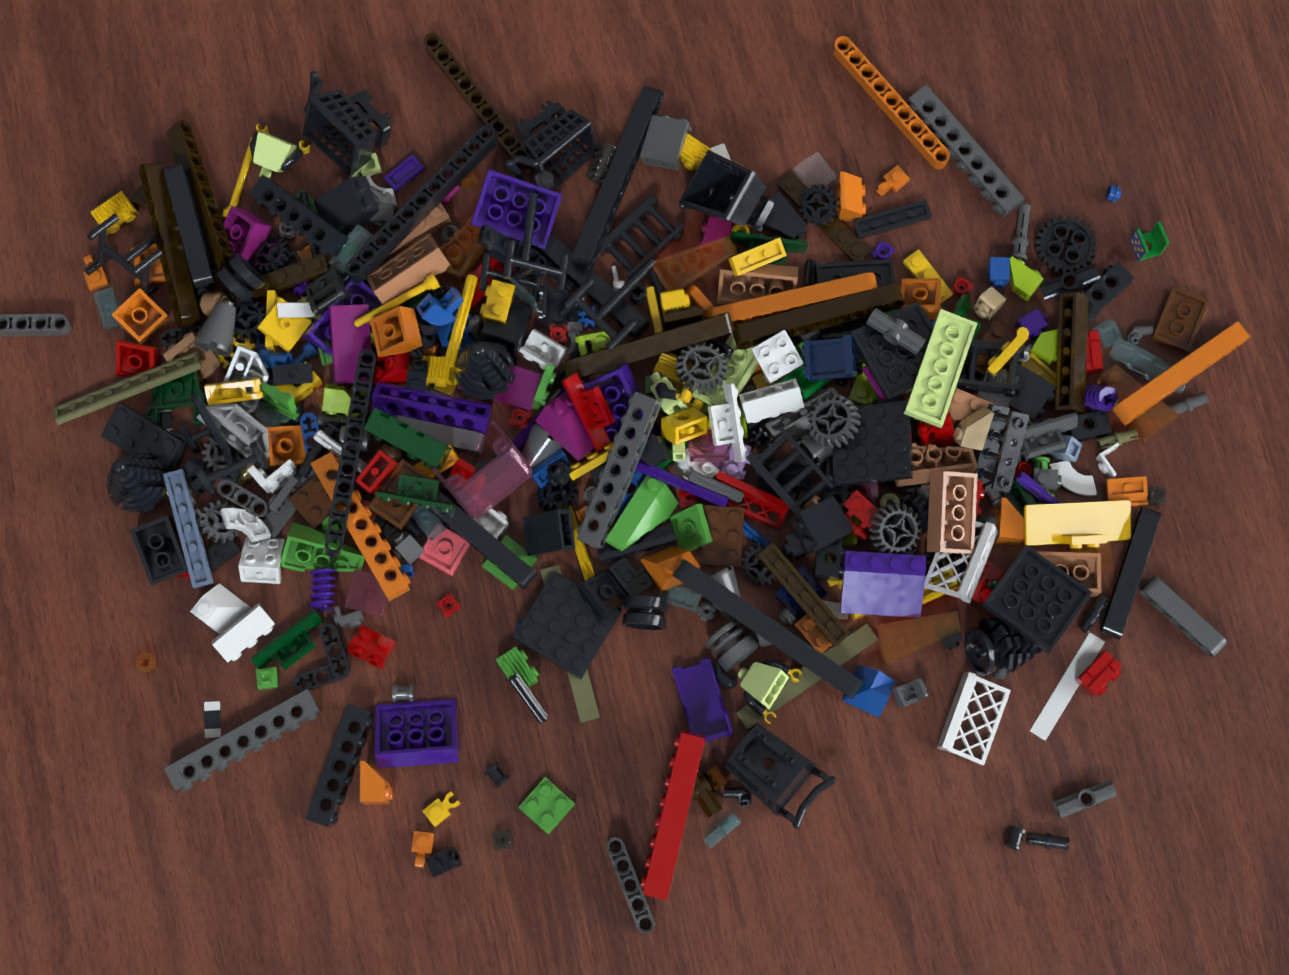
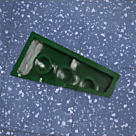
(408, 439)

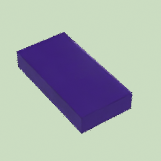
(404, 173)

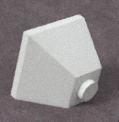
(219, 608)

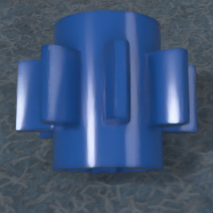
(584, 320)

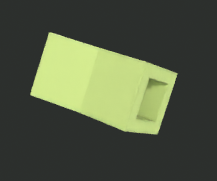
(678, 452)

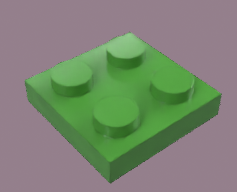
(546, 382)
(691, 528)
(516, 549)
(546, 805)

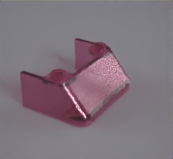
(492, 481)

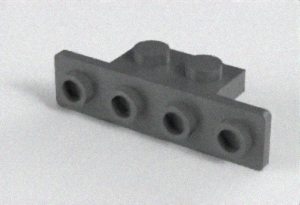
(1047, 436)
(281, 507)

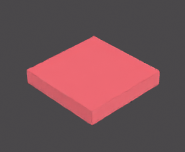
(445, 551)

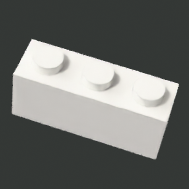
(771, 401)
(243, 633)

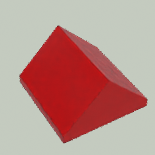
(135, 358)

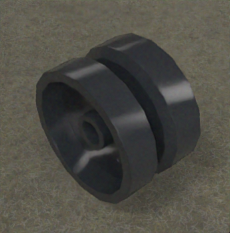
(241, 277)
(645, 612)

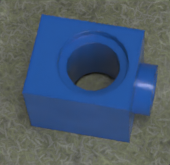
(998, 271)

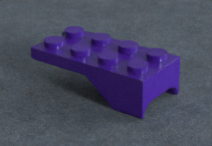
(702, 700)

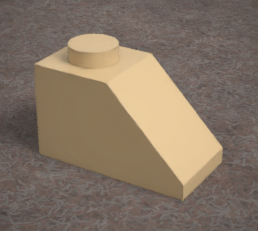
(974, 429)

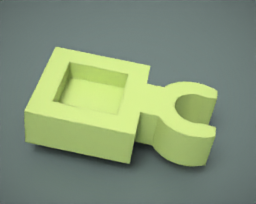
(370, 168)

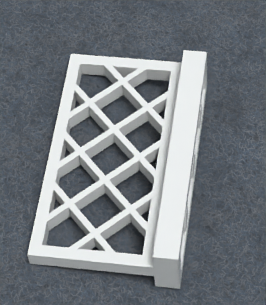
(974, 567)
(957, 712)

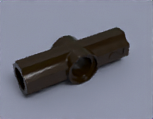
(705, 797)

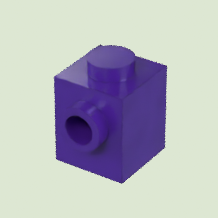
(1034, 322)

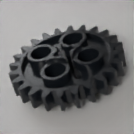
(1049, 239)

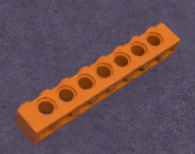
(391, 588)

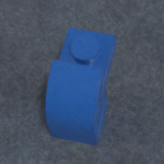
(440, 311)

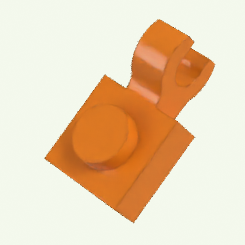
(893, 180)
(96, 279)
(422, 845)

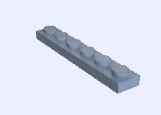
(188, 528)

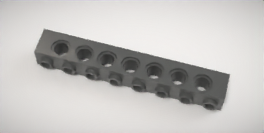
(976, 155)
(628, 464)
(177, 771)

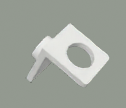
(1104, 465)

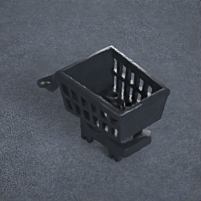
(354, 125)
(551, 140)
(715, 186)
(781, 783)

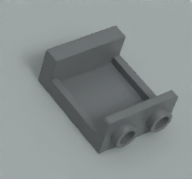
(665, 142)

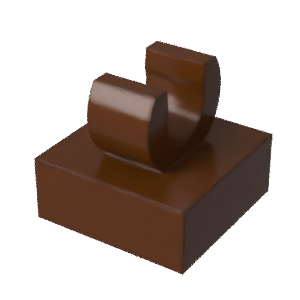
(716, 778)

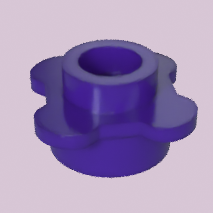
(881, 246)
(300, 290)

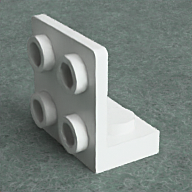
(776, 356)
(274, 481)
(261, 561)

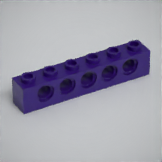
(432, 407)

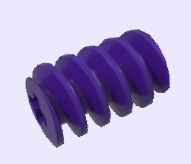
(1100, 397)
(322, 589)

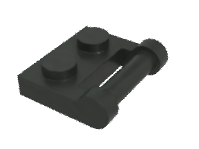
(322, 287)

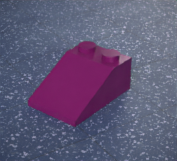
(245, 231)
(565, 426)

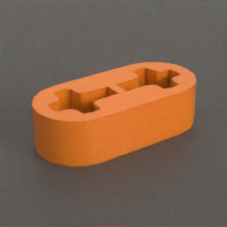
(699, 299)

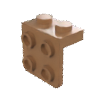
(209, 360)

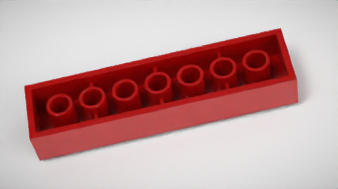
(674, 814)

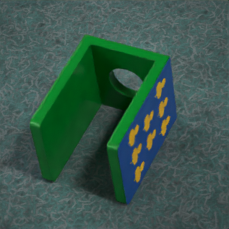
(1157, 239)

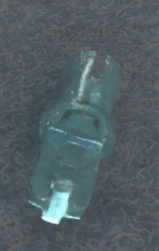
(722, 831)

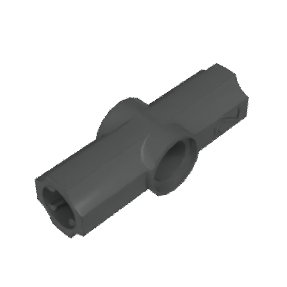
(895, 331)
(1096, 794)

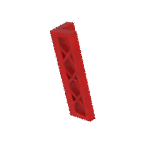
(756, 496)

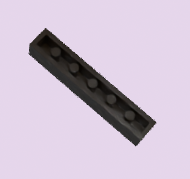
(1072, 352)

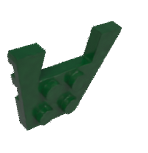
(176, 395)

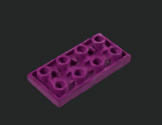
(348, 341)
(522, 390)

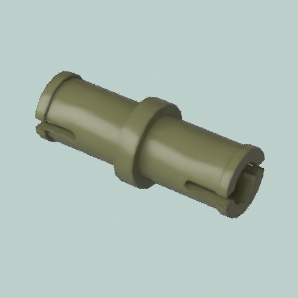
(1117, 437)

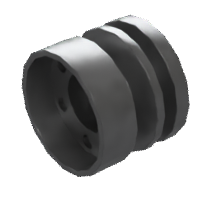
(731, 645)

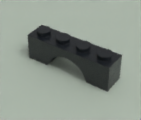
(654, 454)

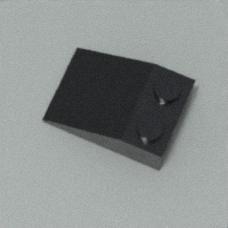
(160, 549)

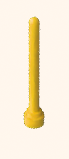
(240, 182)
(429, 283)

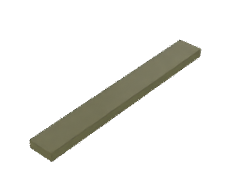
(127, 387)
(840, 654)
(582, 688)

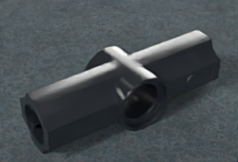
(1082, 278)

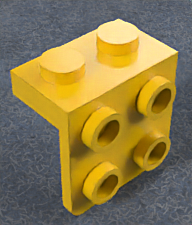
(497, 301)

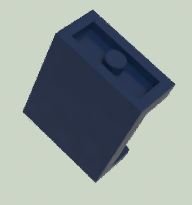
(829, 359)

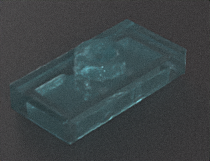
(106, 305)
(428, 522)
(682, 597)

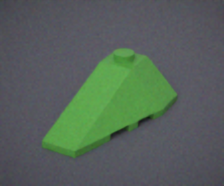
(647, 508)
(306, 551)

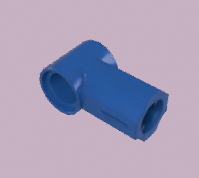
(274, 358)

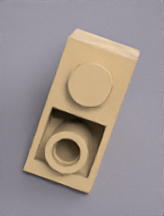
(989, 303)

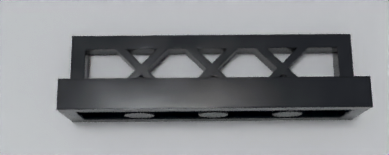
(652, 540)

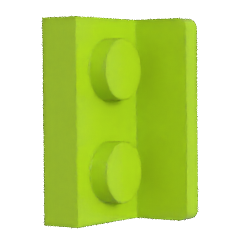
(862, 390)

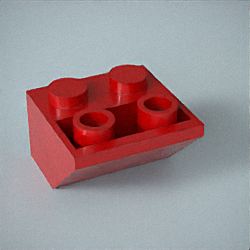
(391, 368)

